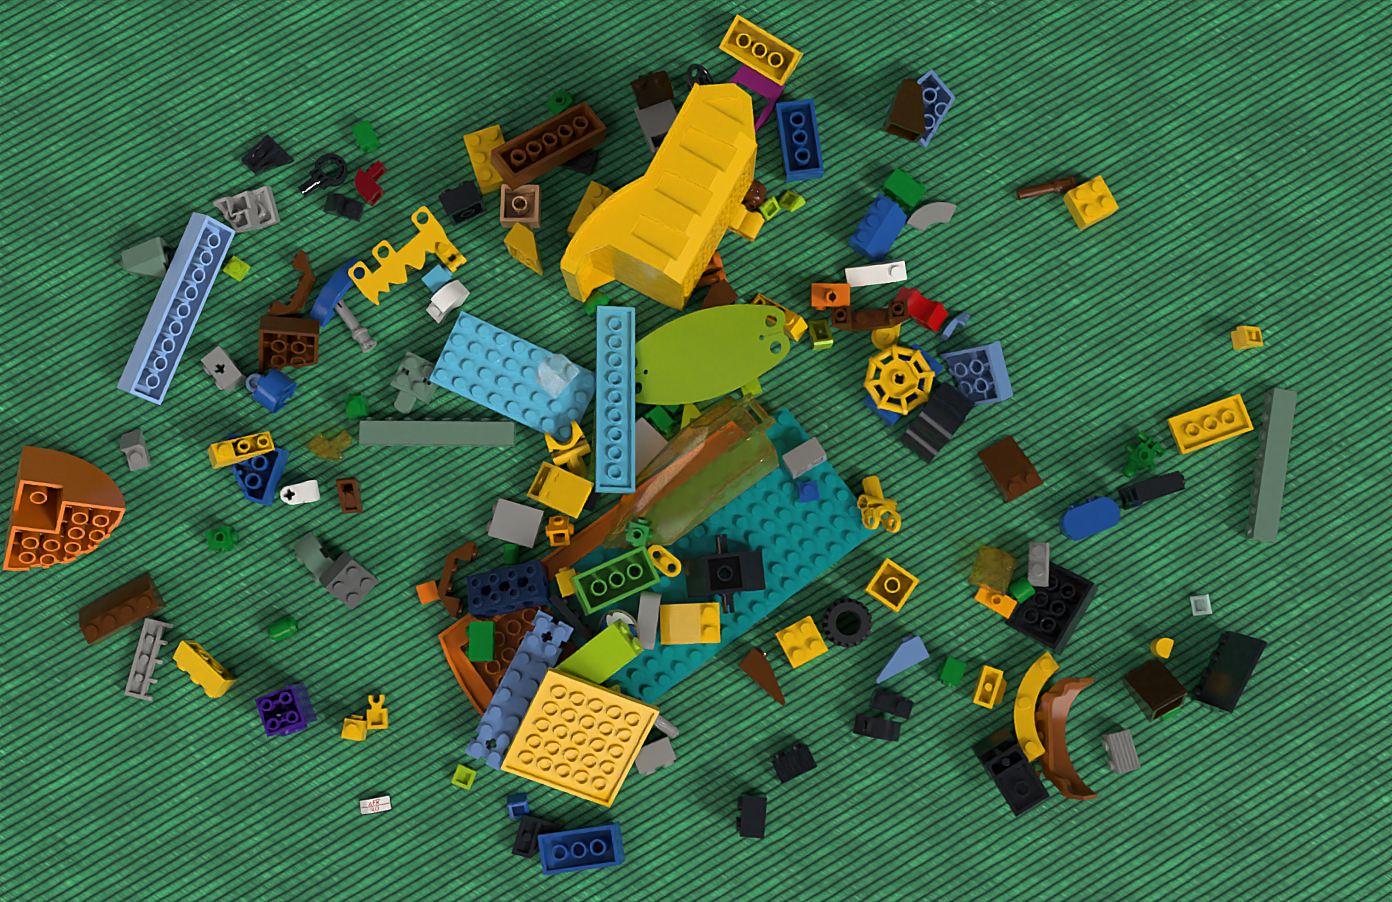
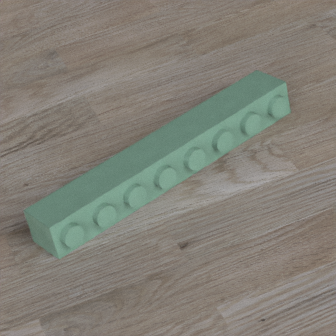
(437, 433)
(1271, 465)

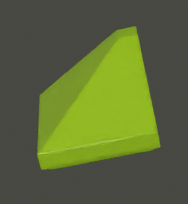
(791, 201)

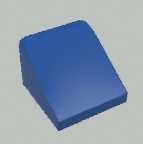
(518, 805)

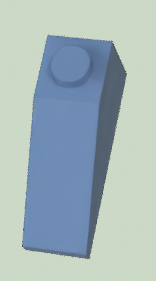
(905, 655)

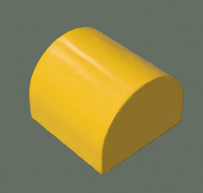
(1161, 647)

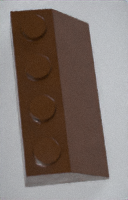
(120, 609)

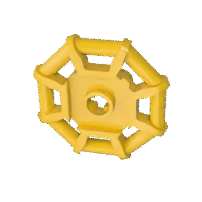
(894, 389)

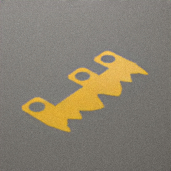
(394, 264)

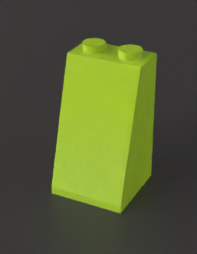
(603, 654)

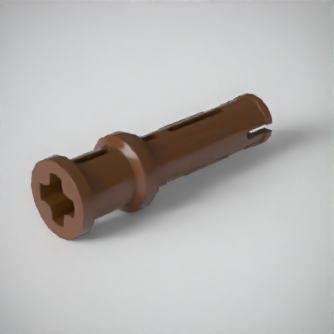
(1054, 186)

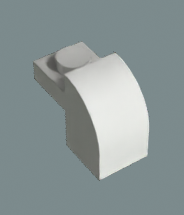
(446, 299)

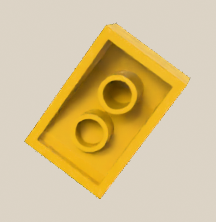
(690, 623)

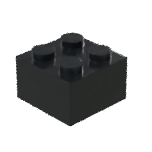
(462, 202)
(752, 815)

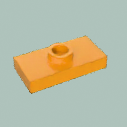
(995, 602)

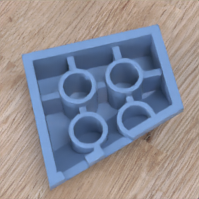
(936, 101)
(980, 372)

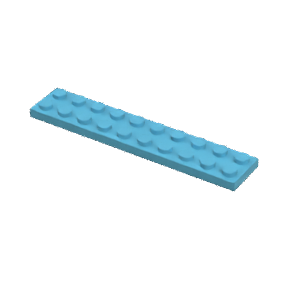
(615, 400)

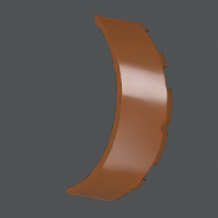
(1050, 728)

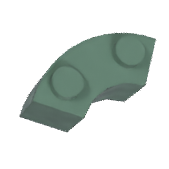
(314, 555)

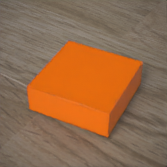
(428, 592)

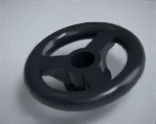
(699, 76)

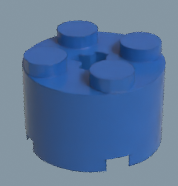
(274, 390)

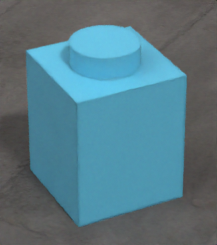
(437, 278)

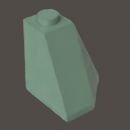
(148, 259)

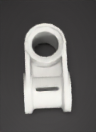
(304, 492)

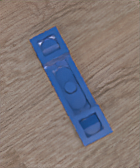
(334, 291)

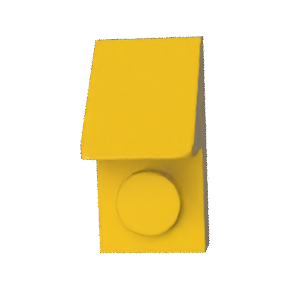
(1246, 337)

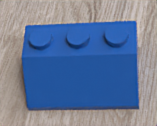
(878, 229)

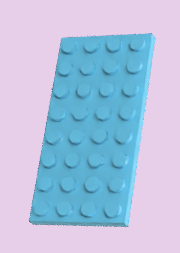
(502, 374)

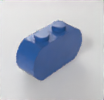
(1089, 518)

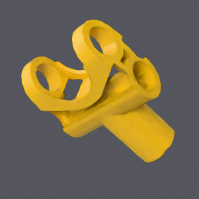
(570, 452)
(875, 505)

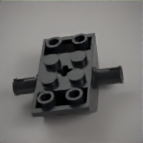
(744, 568)

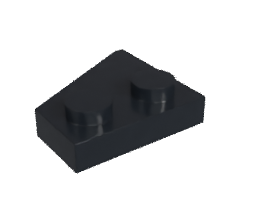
(266, 156)
(526, 840)

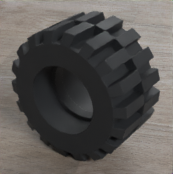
(862, 615)

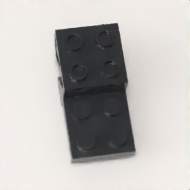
(1010, 771)

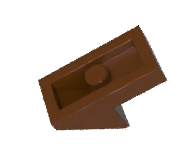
(349, 495)

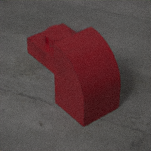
(366, 183)

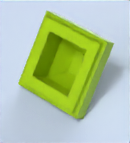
(769, 208)

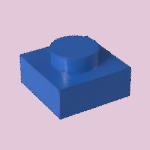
(808, 491)

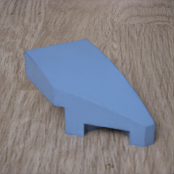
(959, 321)

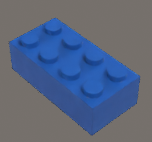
(799, 140)
(891, 417)

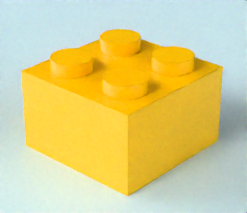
(1090, 202)
(891, 585)
(801, 642)

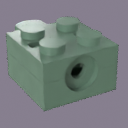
(413, 382)

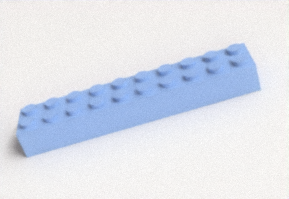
(176, 308)

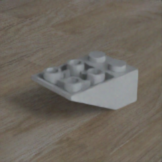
(656, 123)

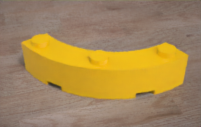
(1025, 705)

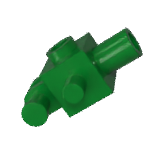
(1141, 456)

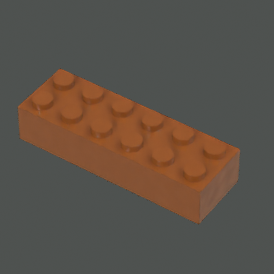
(548, 145)

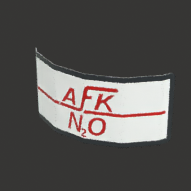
(375, 805)

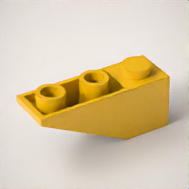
(794, 325)
(239, 449)

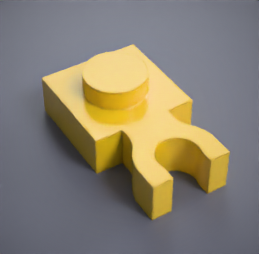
(377, 716)

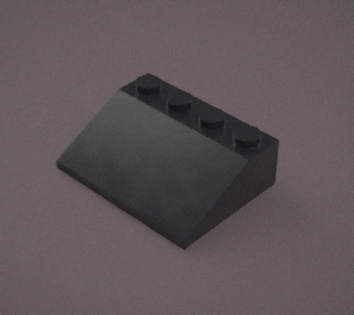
(1054, 610)
(1228, 671)

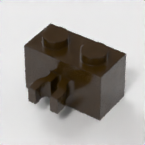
(652, 89)

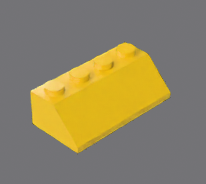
(760, 50)

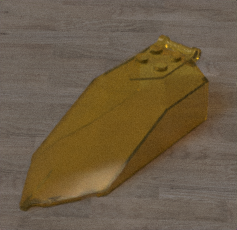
(698, 473)

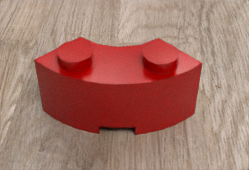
(924, 311)

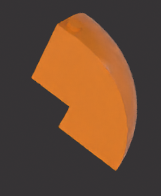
(58, 509)

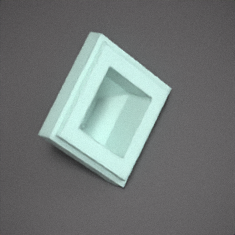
(1200, 605)

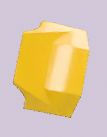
(989, 687)

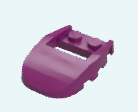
(763, 86)

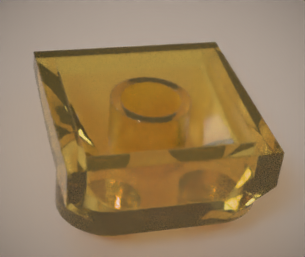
(992, 570)

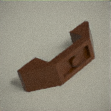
(305, 285)
(870, 319)
(466, 552)

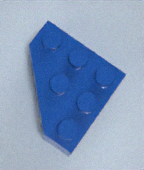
(260, 474)

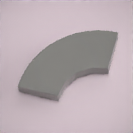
(931, 214)

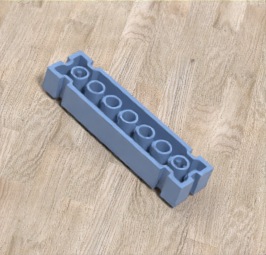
(519, 688)

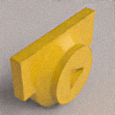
(885, 337)

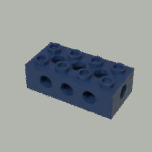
(508, 589)

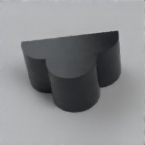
(936, 422)

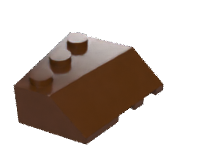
(287, 342)

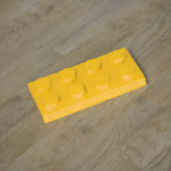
(1210, 424)

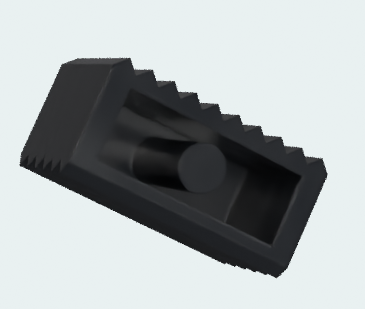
(891, 703)
(793, 763)

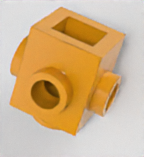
(559, 530)

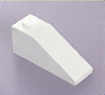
(876, 273)

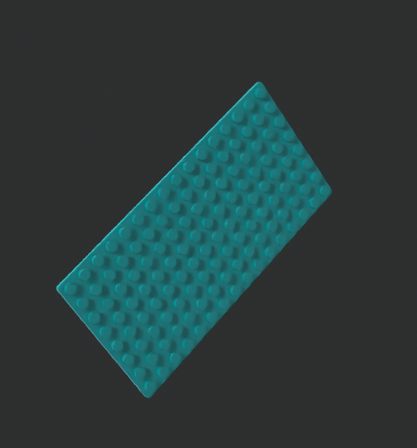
(795, 545)

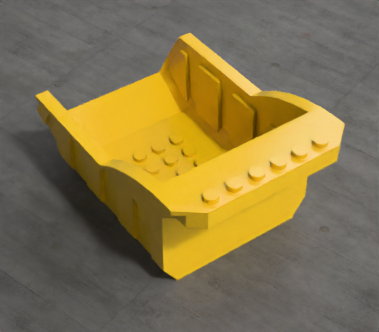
(671, 219)

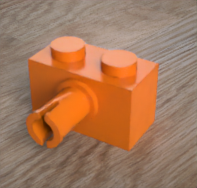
(829, 295)

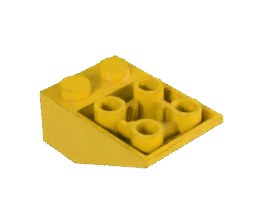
(560, 489)

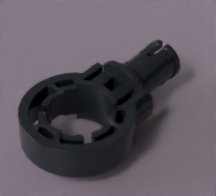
(319, 179)

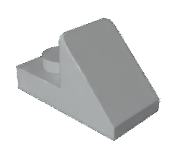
(135, 449)

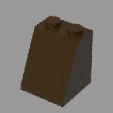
(906, 112)
(1154, 689)

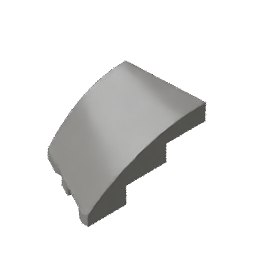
(250, 209)

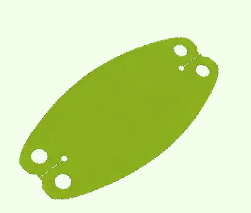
(708, 353)

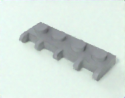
(146, 658)

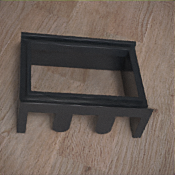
(1151, 489)

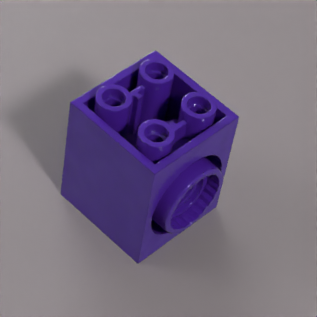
(286, 710)

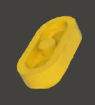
(664, 560)

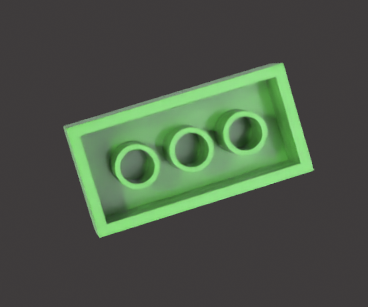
(614, 580)

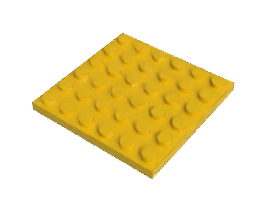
(579, 737)

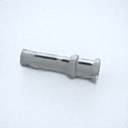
(358, 332)

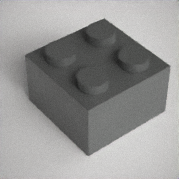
(348, 580)

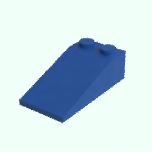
(581, 848)

